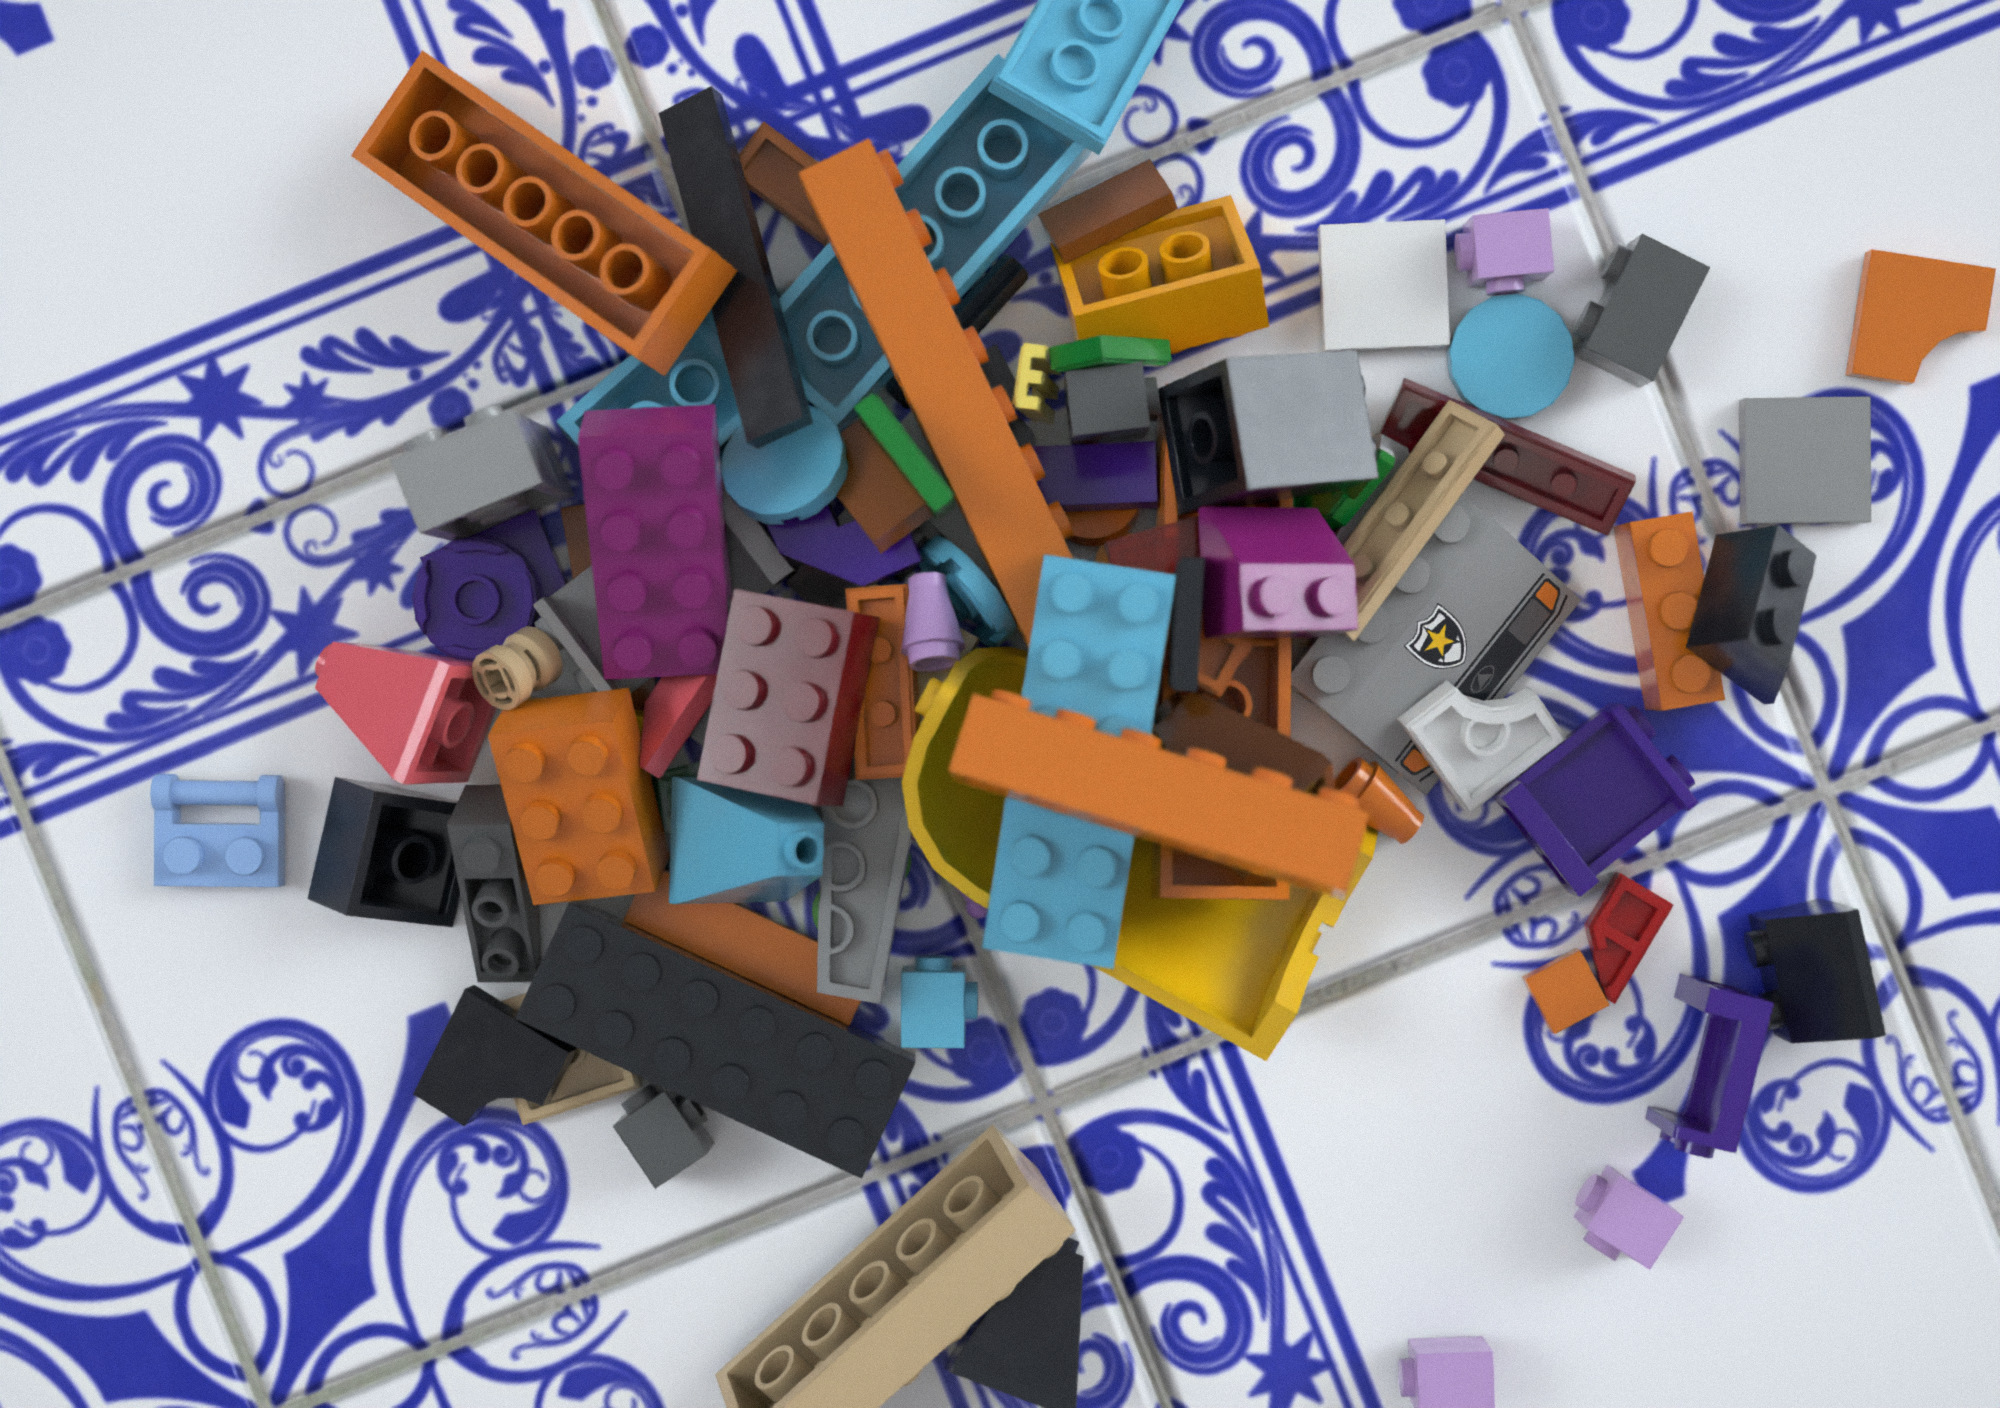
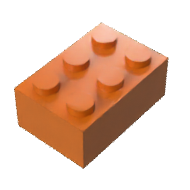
(579, 797)

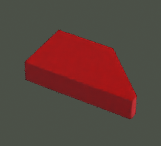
(1622, 931)

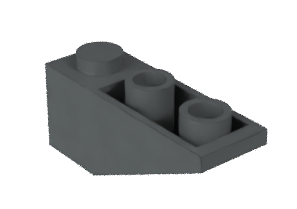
(493, 887)

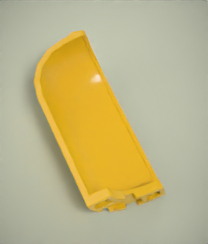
(1210, 960)

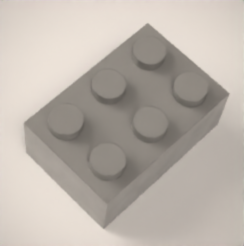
(480, 474)

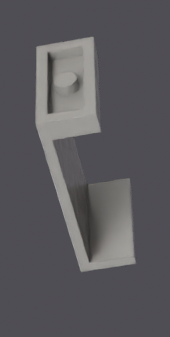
(571, 612)

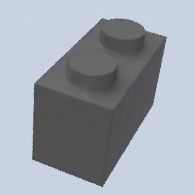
(1639, 309)
(1110, 403)

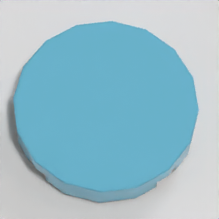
(1510, 356)
(788, 475)
(969, 591)

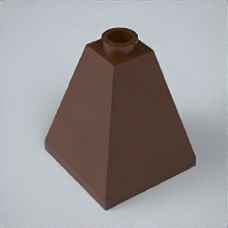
(1245, 743)

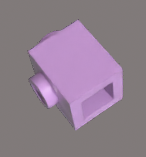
(1505, 250)
(1624, 1217)
(1448, 1373)

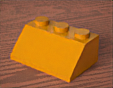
(1171, 279)

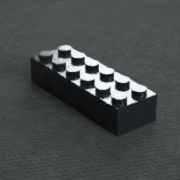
(716, 1037)

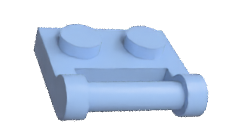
(219, 851)

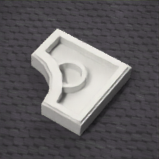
(1480, 743)

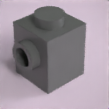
(663, 1132)

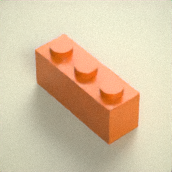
(1662, 591)

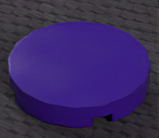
(474, 596)

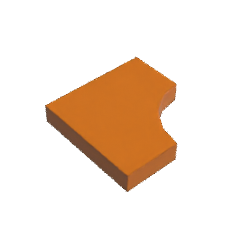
(1909, 308)

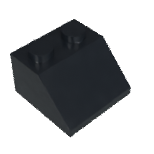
(1752, 607)
(386, 855)
(1815, 972)

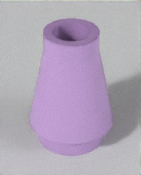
(931, 626)

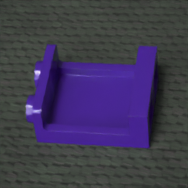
(1596, 795)
(1722, 1070)

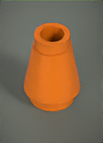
(1377, 793)

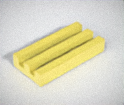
(1034, 406)

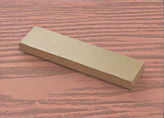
(1416, 503)

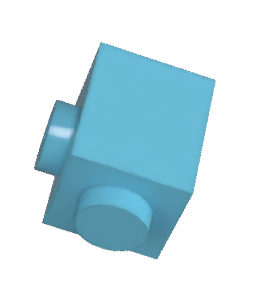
(936, 1003)

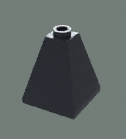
(1030, 1337)

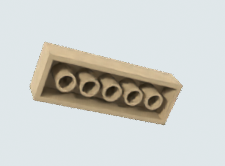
(906, 1287)

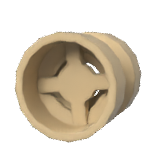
(512, 670)

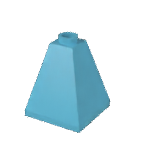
(740, 845)

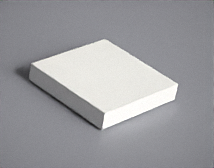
(1383, 285)

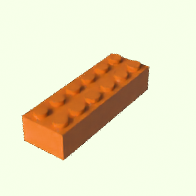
(544, 213)

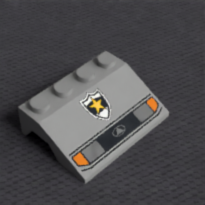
(1461, 613)

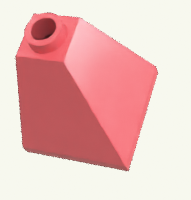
(407, 709)

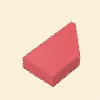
(671, 716)

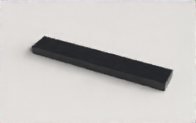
(749, 309)

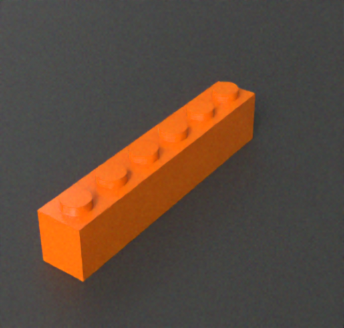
(1160, 794)

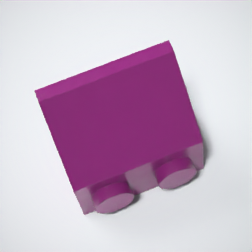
(1274, 574)

